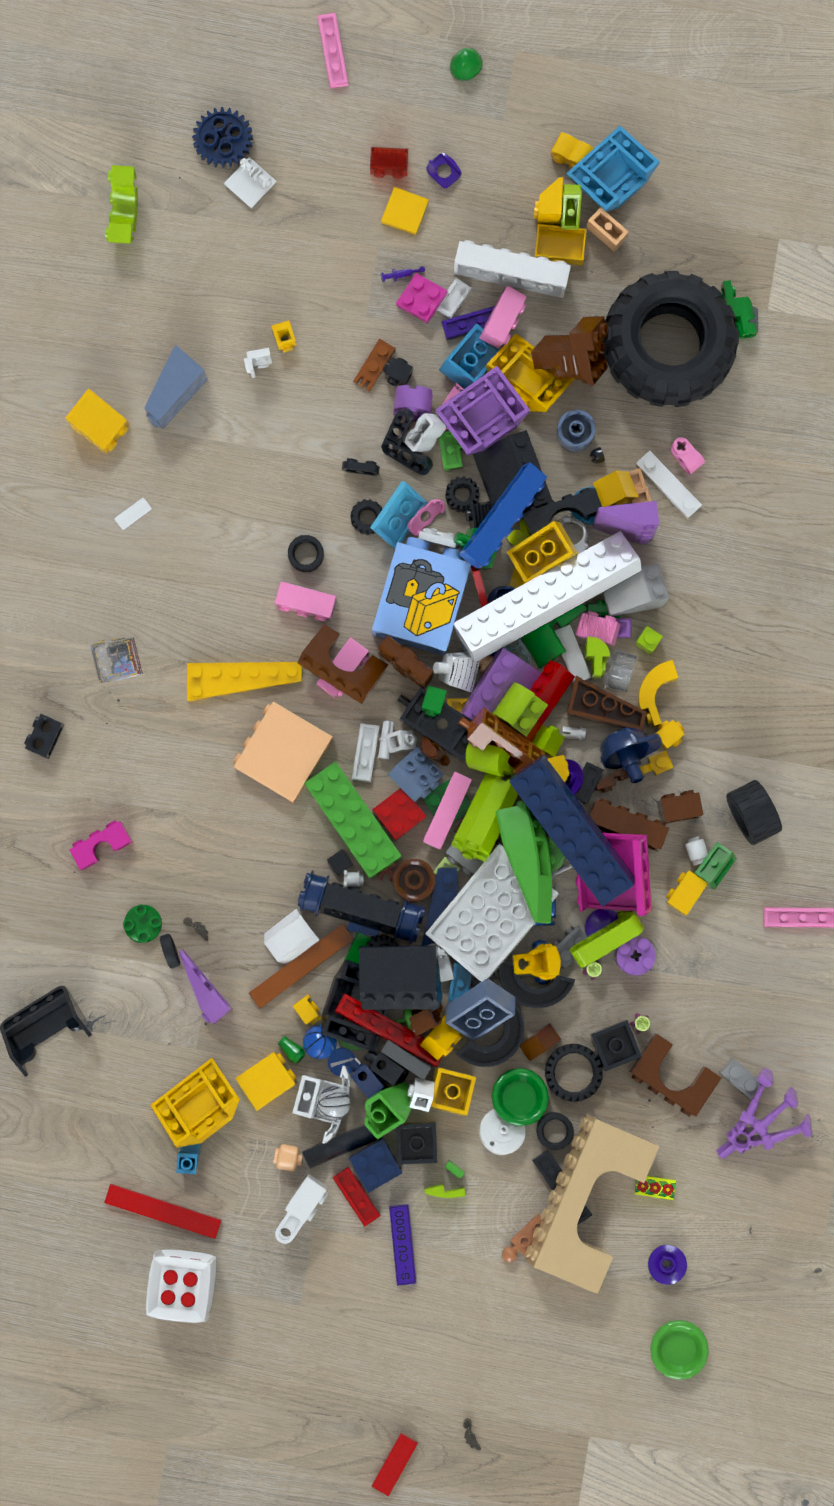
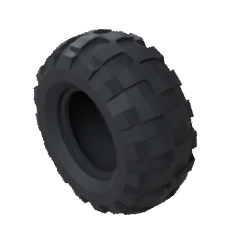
(679, 296)

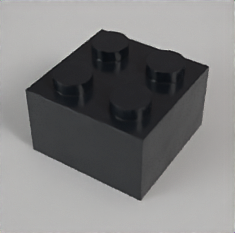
(615, 1045)
(417, 1143)

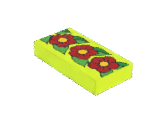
(656, 1187)

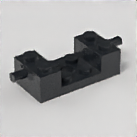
(451, 739)

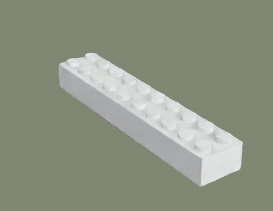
(547, 596)

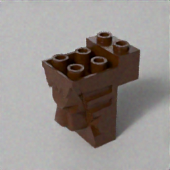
(576, 354)

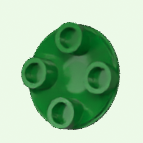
(142, 923)

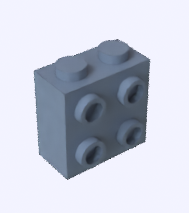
(416, 775)

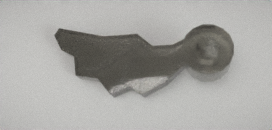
(198, 927)
(469, 1436)

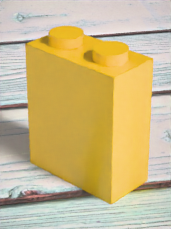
(266, 1080)

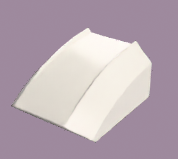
(289, 938)

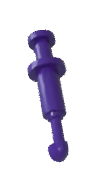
(400, 273)

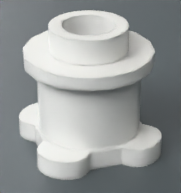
(353, 879)

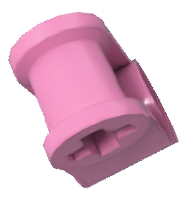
(687, 457)

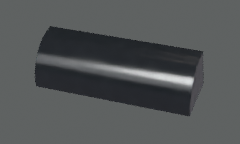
(338, 1146)

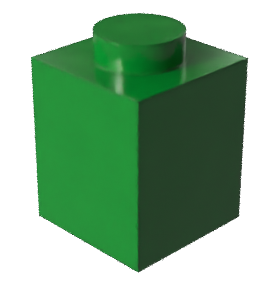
(433, 701)

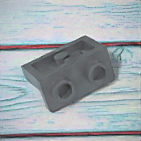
(573, 936)

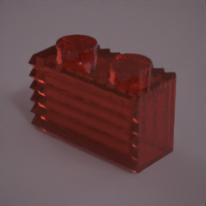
(389, 162)

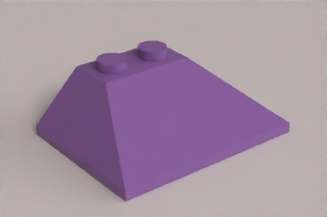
(483, 412)

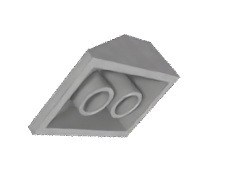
(637, 593)

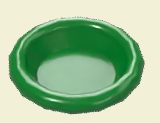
(520, 1097)

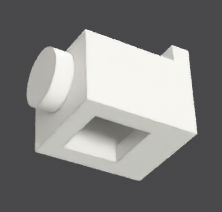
(406, 740)

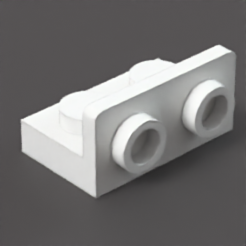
(259, 358)

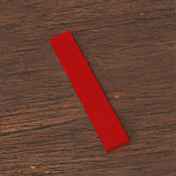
(385, 1028)
(162, 1211)

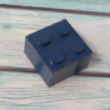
(375, 1165)

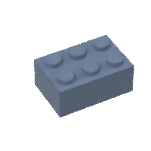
(480, 1009)

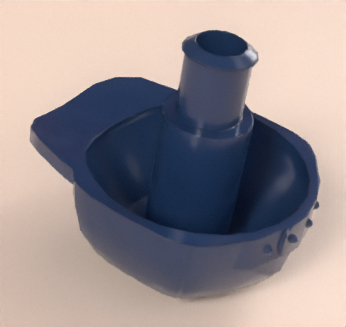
(626, 749)

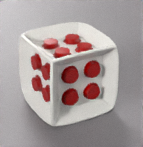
(181, 1286)

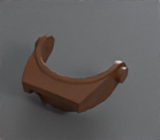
(434, 751)

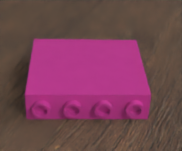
(634, 853)

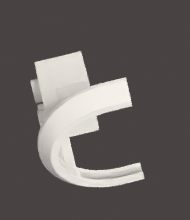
(307, 1095)

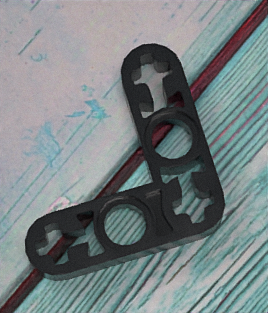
(397, 442)

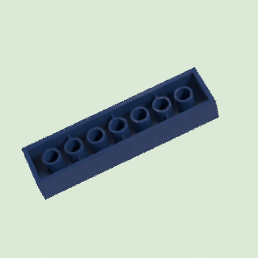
(573, 830)

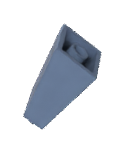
(174, 388)

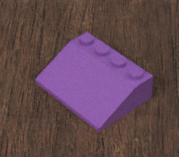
(635, 521)
(497, 680)

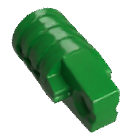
(600, 608)

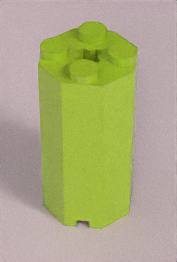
(480, 825)

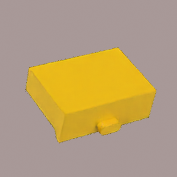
(560, 244)

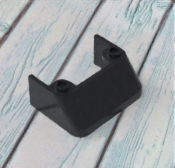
(39, 1022)

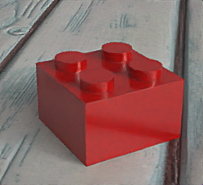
(399, 814)

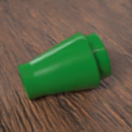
(293, 1051)

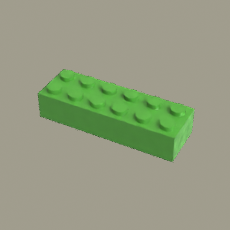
(353, 820)

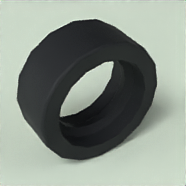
(305, 539)
(569, 1133)

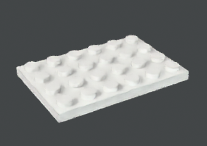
(485, 918)

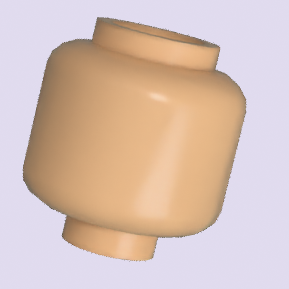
(287, 1157)

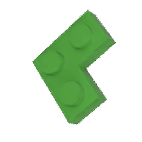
(450, 451)

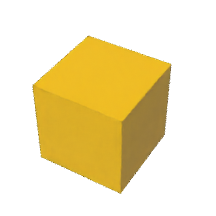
(616, 489)

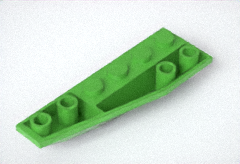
(529, 857)

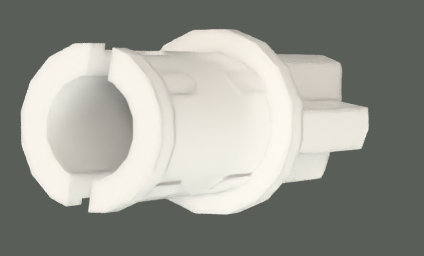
(388, 727)

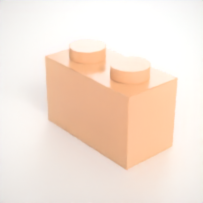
(607, 229)

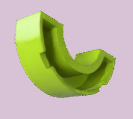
(124, 204)

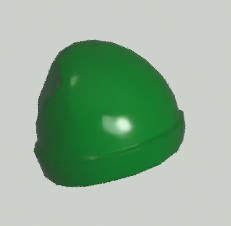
(466, 64)

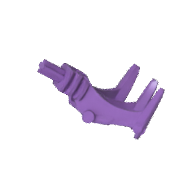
(760, 1126)

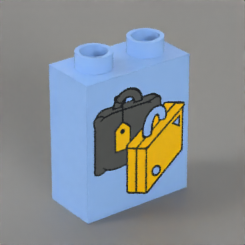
(422, 596)

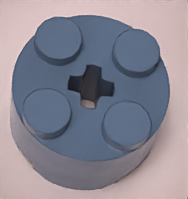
(569, 422)

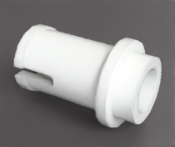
(575, 733)

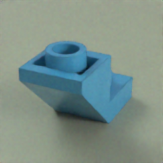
(188, 1159)

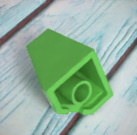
(387, 1109)

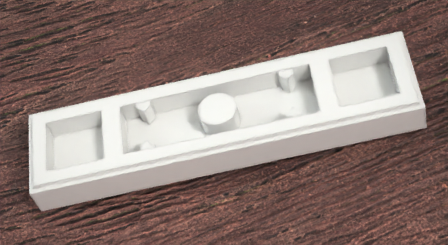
(668, 484)

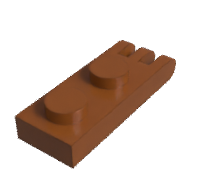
(375, 364)

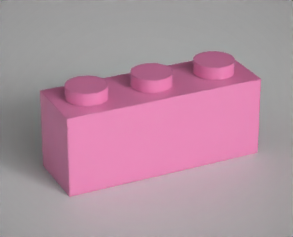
(503, 317)
(305, 601)
(348, 659)

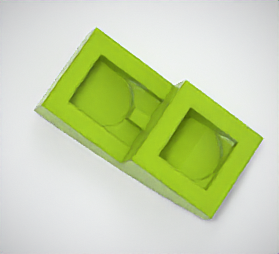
(439, 1191)

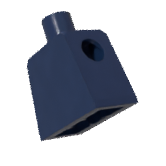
(372, 1084)

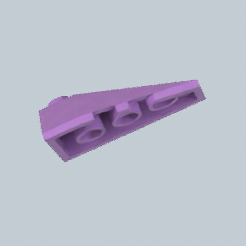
(207, 995)

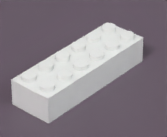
(511, 269)

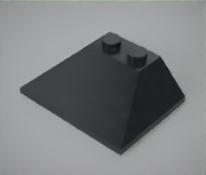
(339, 1027)

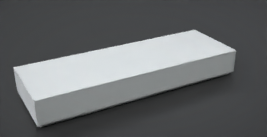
(572, 657)
(365, 752)

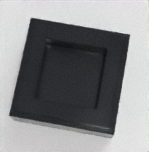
(340, 862)

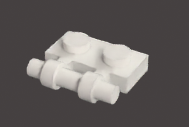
(437, 537)

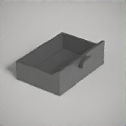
(407, 1060)

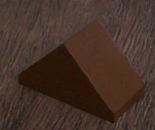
(540, 1042)

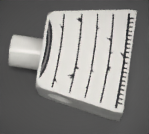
(457, 670)

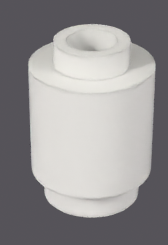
(696, 850)

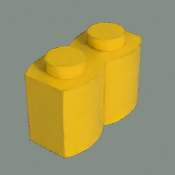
(569, 150)

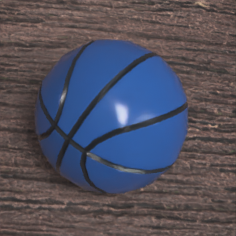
(318, 1045)

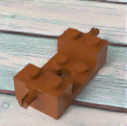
(489, 727)

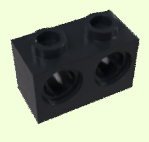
(49, 738)

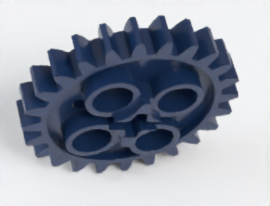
(207, 130)

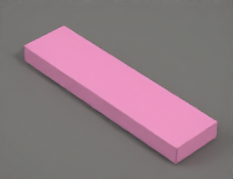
(332, 50)
(447, 810)
(798, 917)

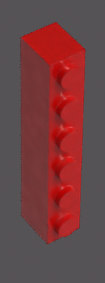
(548, 688)

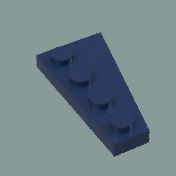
(443, 894)

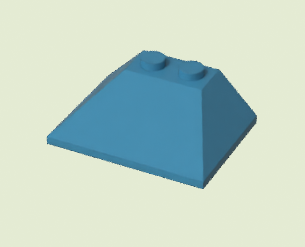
(614, 170)

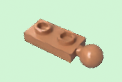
(521, 1240)

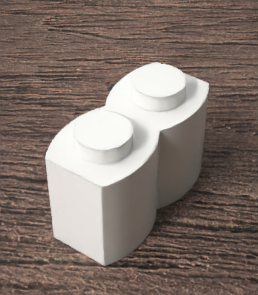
(425, 433)

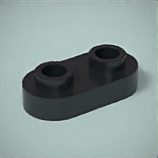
(367, 468)

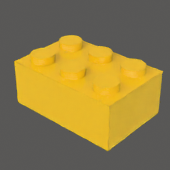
(542, 551)

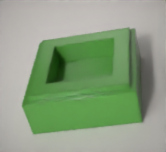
(453, 1168)

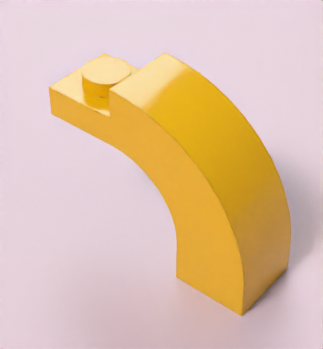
(655, 678)

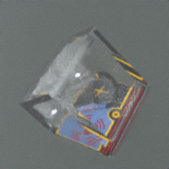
(116, 659)

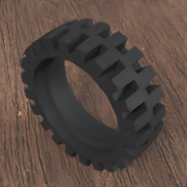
(595, 1081)

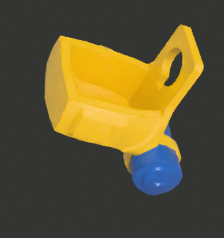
(542, 960)

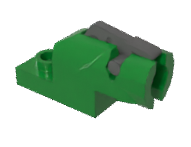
(745, 313)

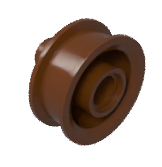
(409, 868)

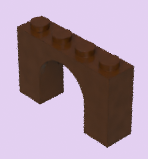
(354, 684)
(690, 1098)

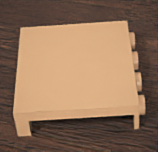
(282, 751)

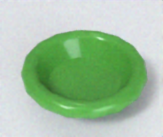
(679, 1349)

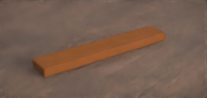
(301, 966)

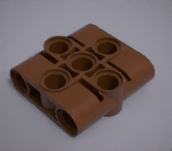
(405, 662)

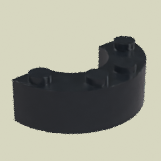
(533, 997)
(499, 1051)

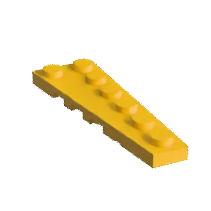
(219, 679)

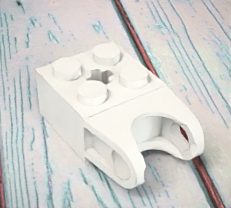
(302, 1207)

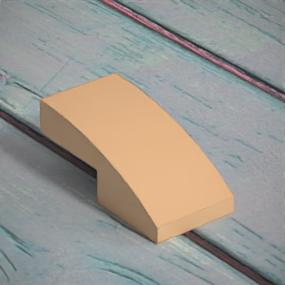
(640, 486)

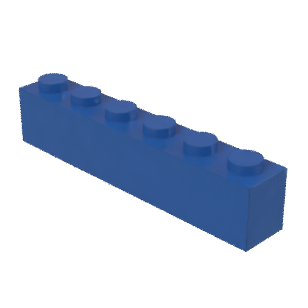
(503, 515)

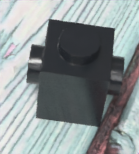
(398, 372)

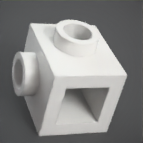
(421, 1094)

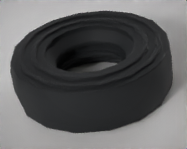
(169, 951)

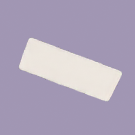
(133, 513)

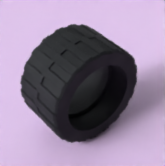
(754, 812)

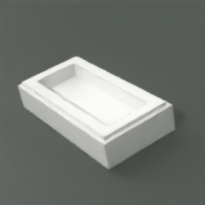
(456, 295)

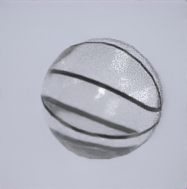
(333, 1103)

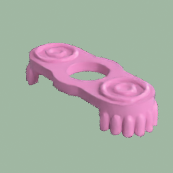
(434, 507)

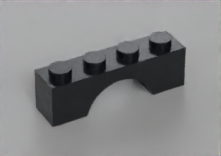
(583, 504)

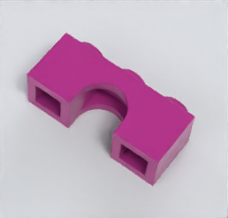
(85, 851)

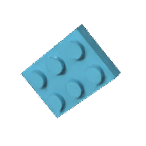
(396, 514)

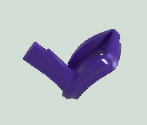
(441, 159)

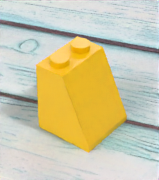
(97, 421)

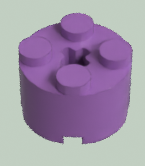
(417, 400)
(643, 963)

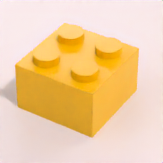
(452, 1091)

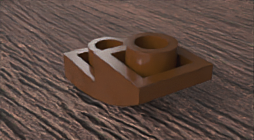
(609, 781)

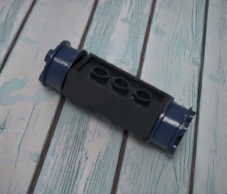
(360, 908)

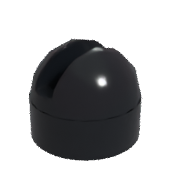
(599, 456)

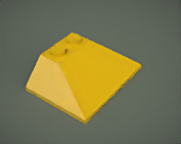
(535, 386)
(197, 1105)

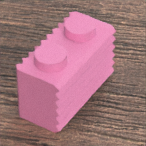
(593, 626)

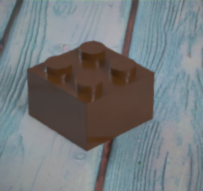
(681, 807)

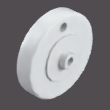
(499, 1135)

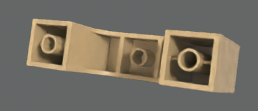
(594, 1151)

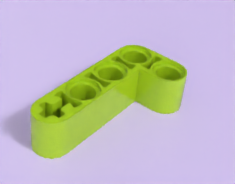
(608, 938)

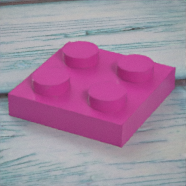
(422, 298)

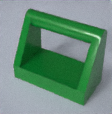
(716, 865)

